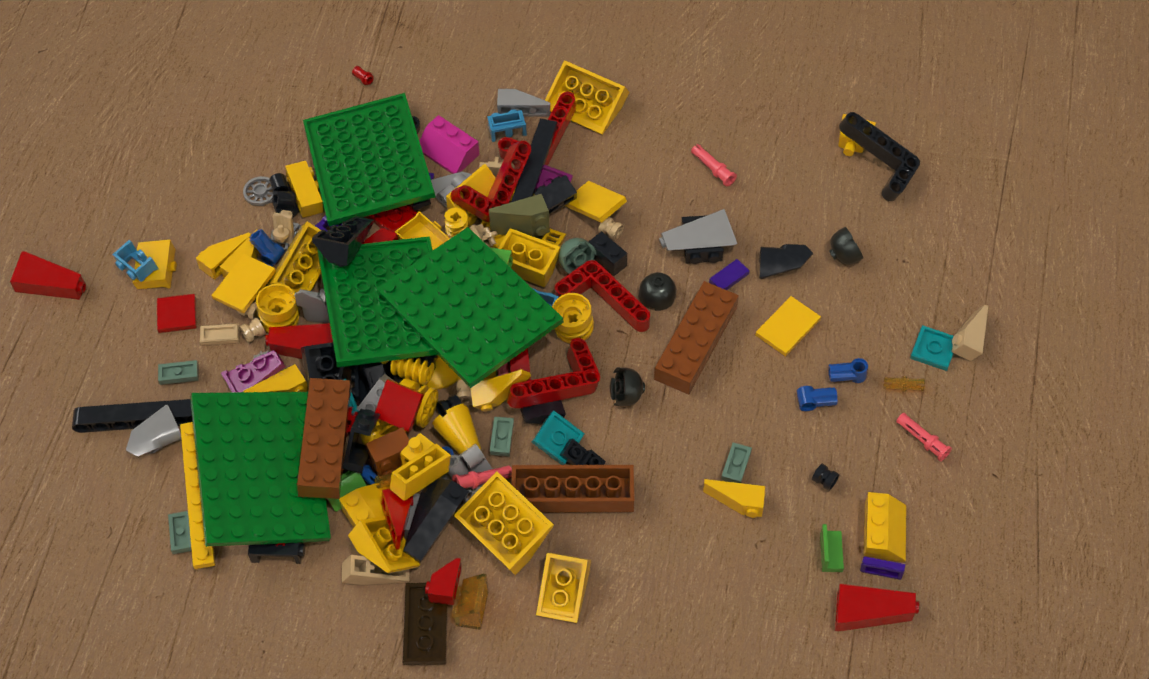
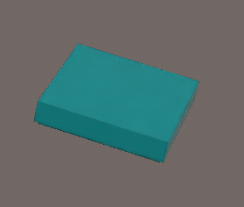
(933, 348)
(555, 435)

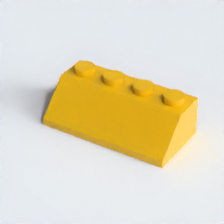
(300, 263)

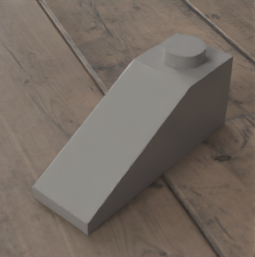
(530, 105)

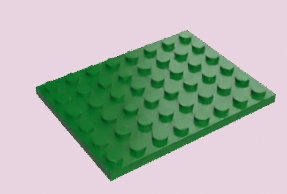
(368, 159)
(469, 306)
(360, 320)
(250, 469)

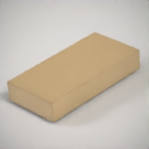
(219, 334)

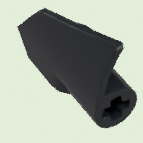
(282, 196)
(782, 259)

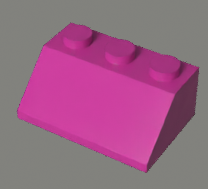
(448, 145)

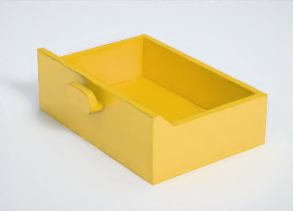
(422, 227)
(163, 255)

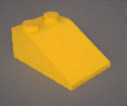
(363, 503)
(374, 541)
(563, 587)

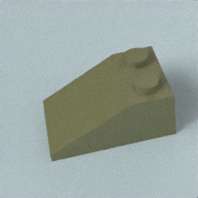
(524, 215)

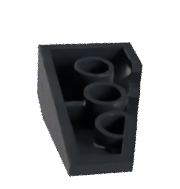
(343, 242)
(320, 362)
(432, 515)

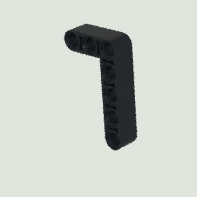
(885, 149)

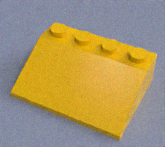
(596, 97)
(505, 522)

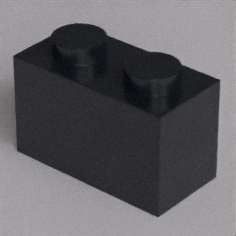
(557, 193)
(609, 254)

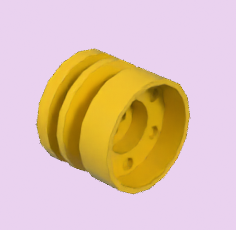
(277, 306)
(576, 316)
(428, 402)

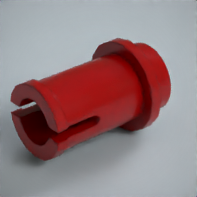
(365, 77)

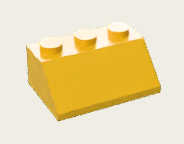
(482, 182)
(532, 257)
(884, 527)

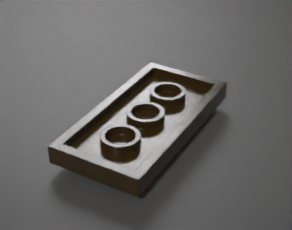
(423, 628)

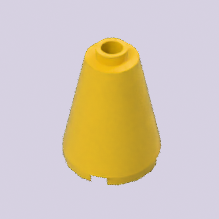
(457, 428)

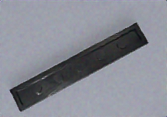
(533, 168)

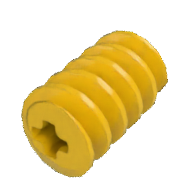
(455, 221)
(413, 370)

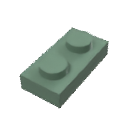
(178, 372)
(502, 436)
(736, 463)
(179, 532)

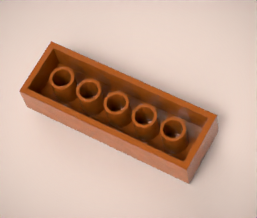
(696, 337)
(324, 438)
(576, 487)

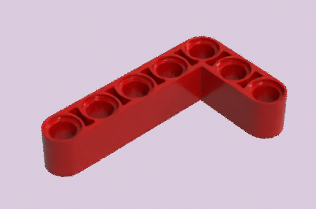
(562, 110)
(499, 185)
(606, 287)
(564, 386)

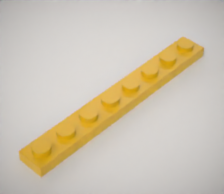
(201, 555)

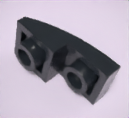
(538, 413)
(578, 455)

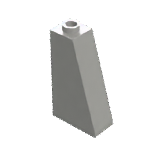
(704, 232)

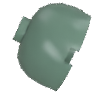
(575, 253)

